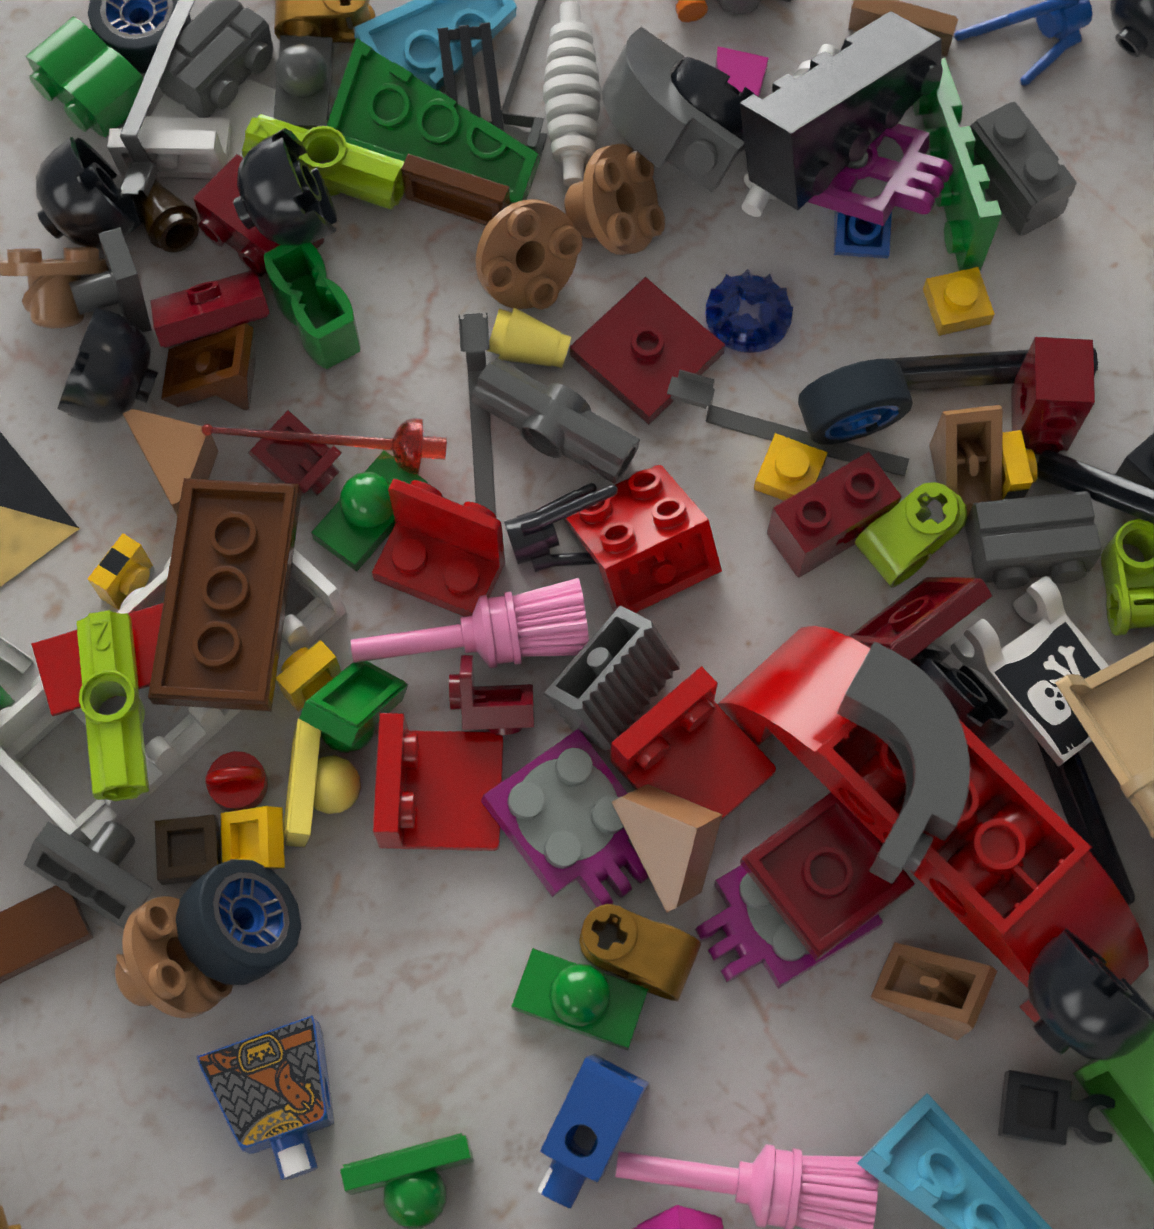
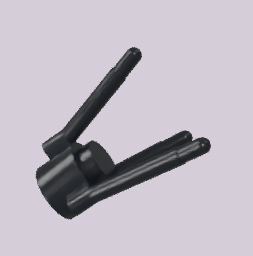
(535, 533)

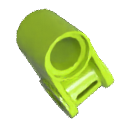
(905, 539)
(1129, 582)

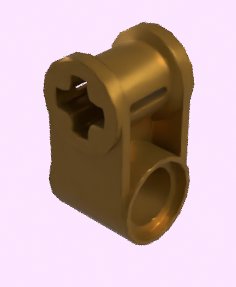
(321, 18)
(652, 951)

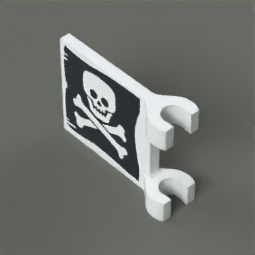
(1031, 665)

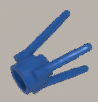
(1054, 19)

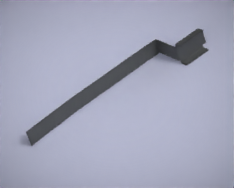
(536, 139)
(700, 392)

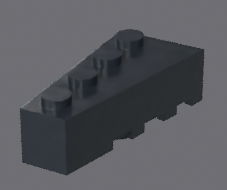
(837, 108)

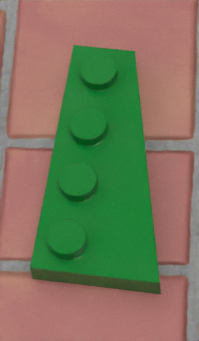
(400, 115)
(969, 217)

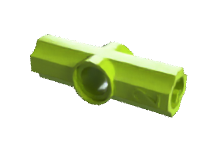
(353, 168)
(117, 739)

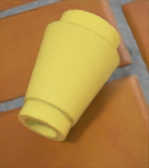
(527, 340)

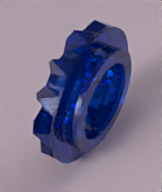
(744, 332)

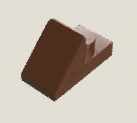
(212, 367)

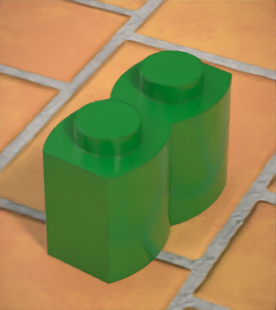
(85, 77)
(313, 303)

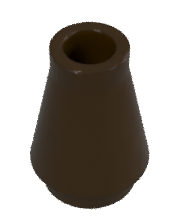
(167, 219)

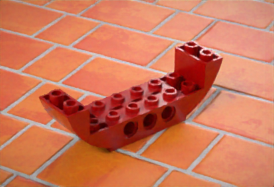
(1009, 862)

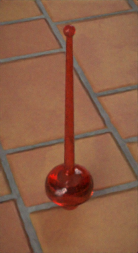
(406, 445)

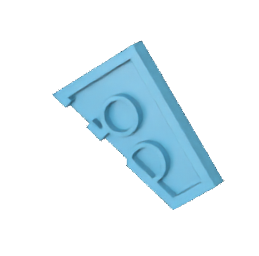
(411, 36)
(946, 1173)

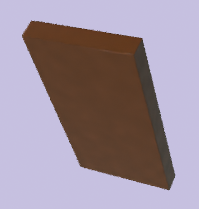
(226, 595)

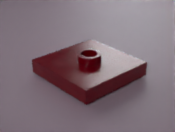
(208, 308)
(644, 345)
(923, 614)
(821, 875)

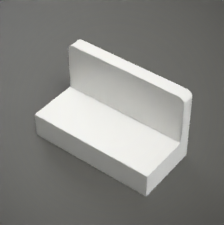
(178, 146)

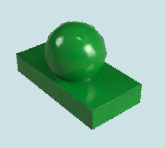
(363, 513)
(352, 704)
(579, 999)
(413, 1188)

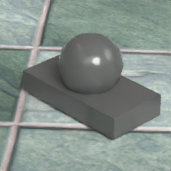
(304, 80)

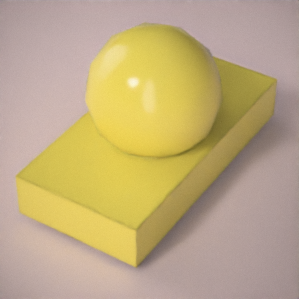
(321, 784)

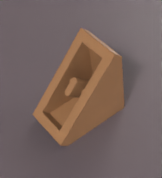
(172, 450)
(969, 453)
(671, 840)
(934, 988)

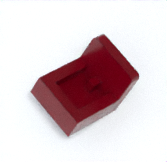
(296, 461)
(494, 708)

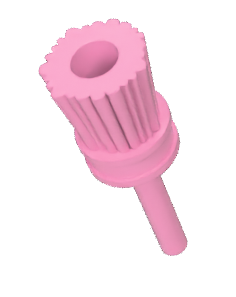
(500, 629)
(777, 1186)

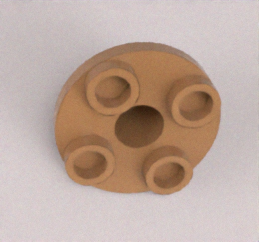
(616, 200)
(527, 254)
(48, 290)
(157, 968)

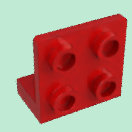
(647, 540)
(440, 548)
(692, 749)
(434, 787)

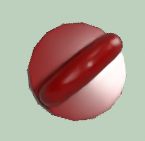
(236, 781)

